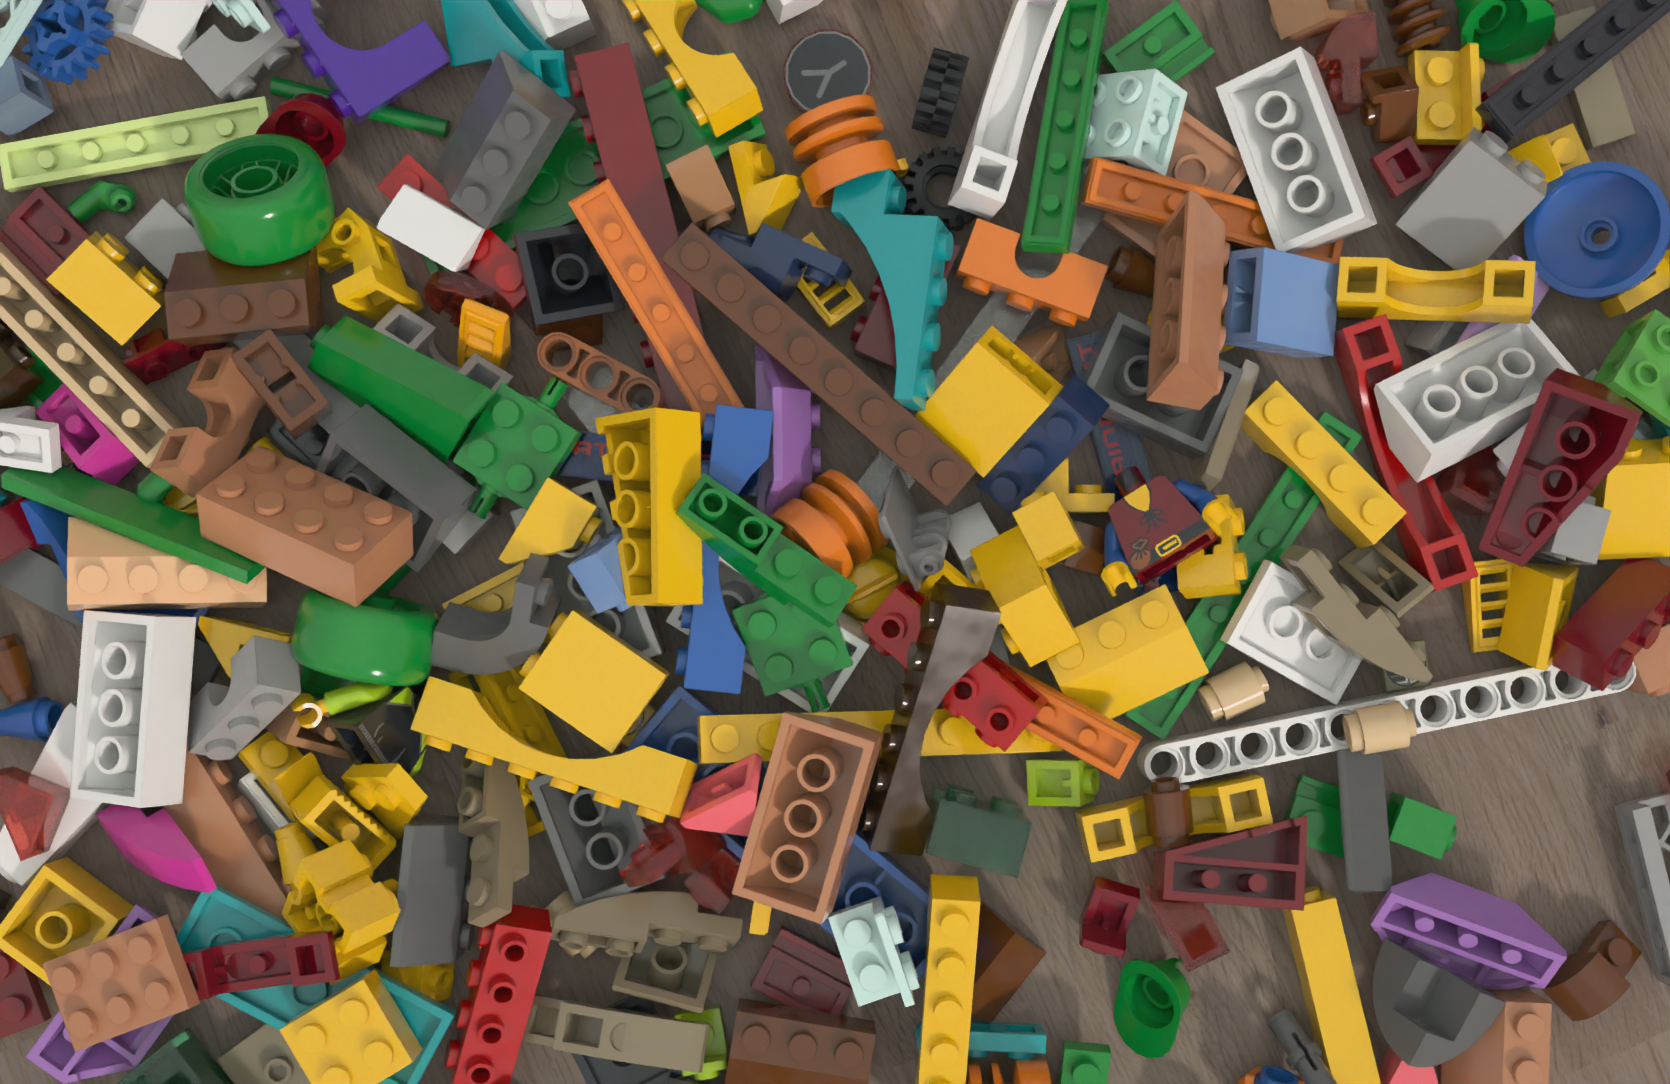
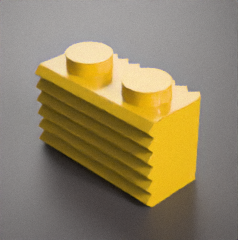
(338, 818)

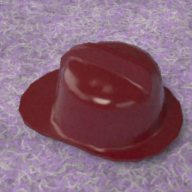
(311, 121)

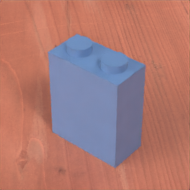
(1281, 303)

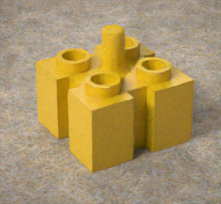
(341, 898)

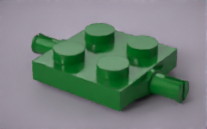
(517, 446)
(791, 647)

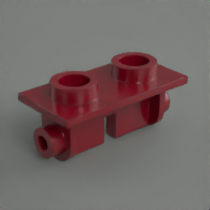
(156, 357)

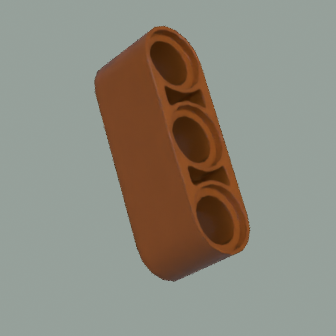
(583, 366)

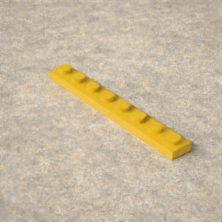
(738, 736)

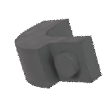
(501, 640)

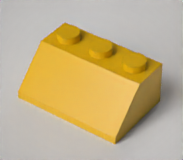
(1129, 656)

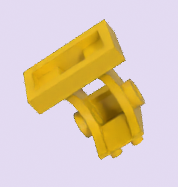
(374, 264)

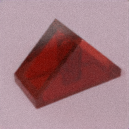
(1471, 483)
(31, 810)

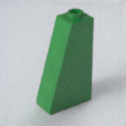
(408, 388)

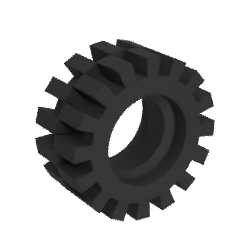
(940, 92)
(921, 173)

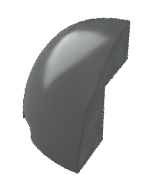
(1427, 1009)

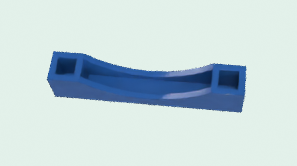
(715, 647)

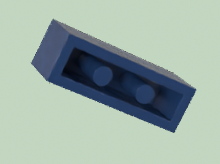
(1044, 445)

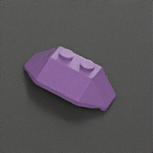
(791, 451)
(1469, 933)
(55, 1050)

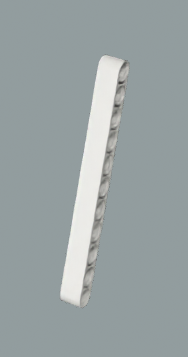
(1316, 722)

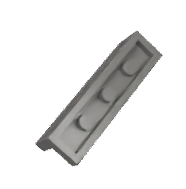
(1649, 872)

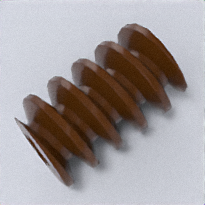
(1416, 25)

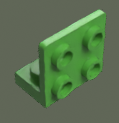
(1641, 365)

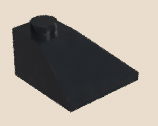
(565, 275)

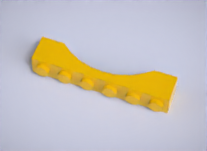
(640, 776)
(948, 978)

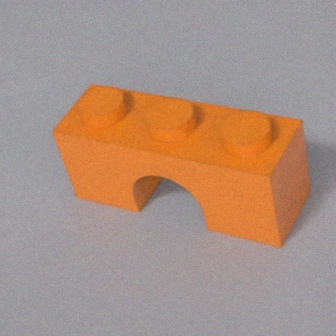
(991, 265)

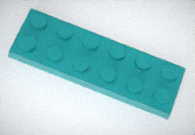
(228, 918)

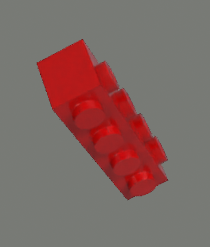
(986, 695)
(499, 997)

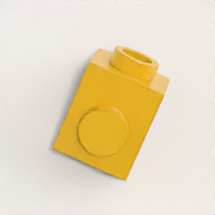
(430, 980)

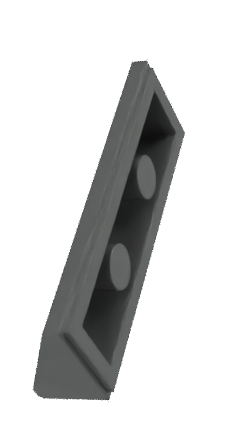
(1364, 822)

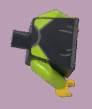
(371, 722)

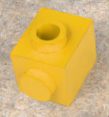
(1048, 528)

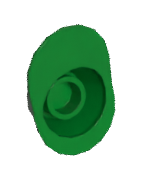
(1505, 28)
(1151, 1005)

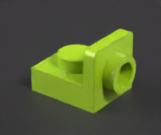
(1061, 782)
(716, 1051)

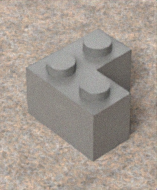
(1575, 541)

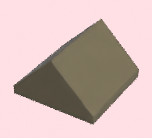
(668, 974)

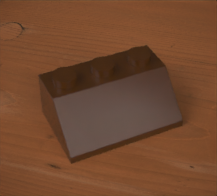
(230, 302)
(798, 1046)

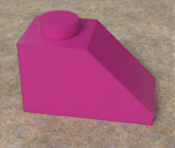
(86, 437)

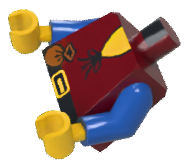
(1157, 527)

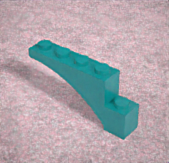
(485, 27)
(911, 265)

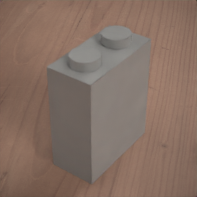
(1473, 201)

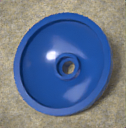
(1590, 201)

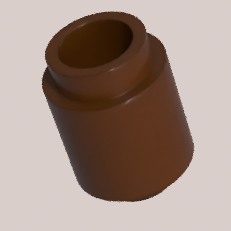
(1168, 812)

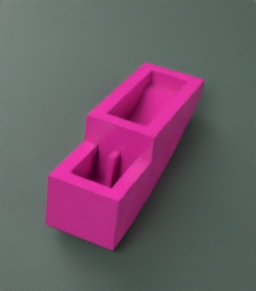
(156, 847)

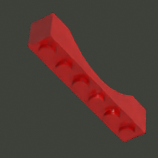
(1428, 530)

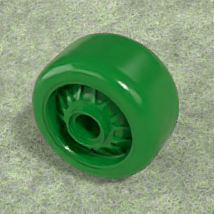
(260, 199)
(374, 643)

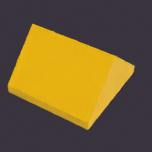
(1536, 610)

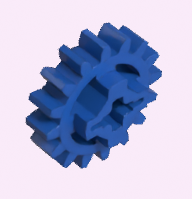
(67, 38)

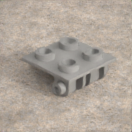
(917, 537)

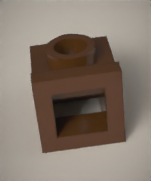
(1389, 103)

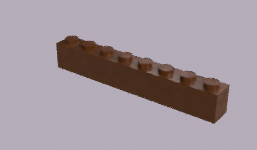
(818, 365)

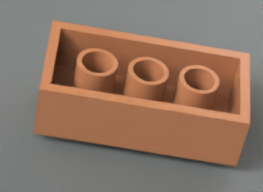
(306, 525)

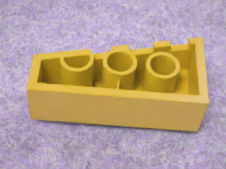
(653, 469)

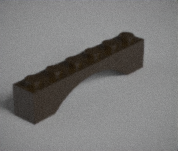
(952, 638)

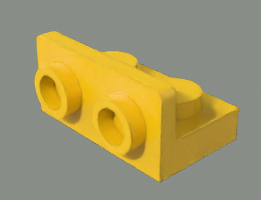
(1447, 94)

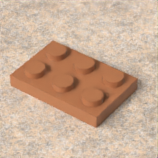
(1197, 158)
(121, 983)

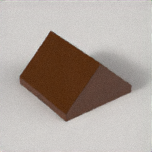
(1002, 963)

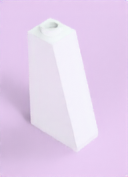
(79, 816)

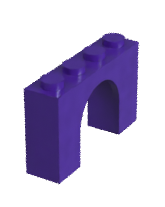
(362, 79)

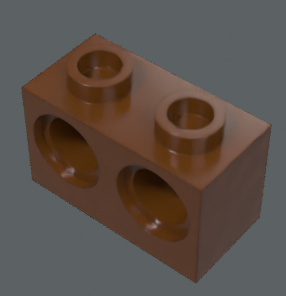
(282, 384)

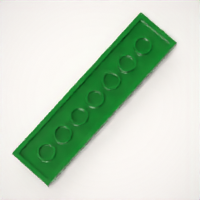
(571, 170)

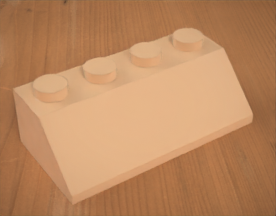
(124, 574)

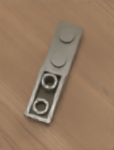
(1351, 624)
(496, 819)
(627, 919)
(616, 1034)

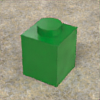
(1420, 826)

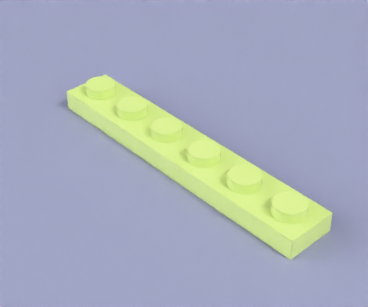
(128, 144)

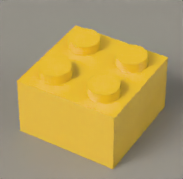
(109, 286)
(1025, 595)
(59, 915)
(352, 1035)

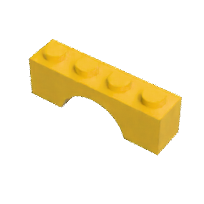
(716, 83)
(1484, 293)
(1344, 487)
(1216, 806)

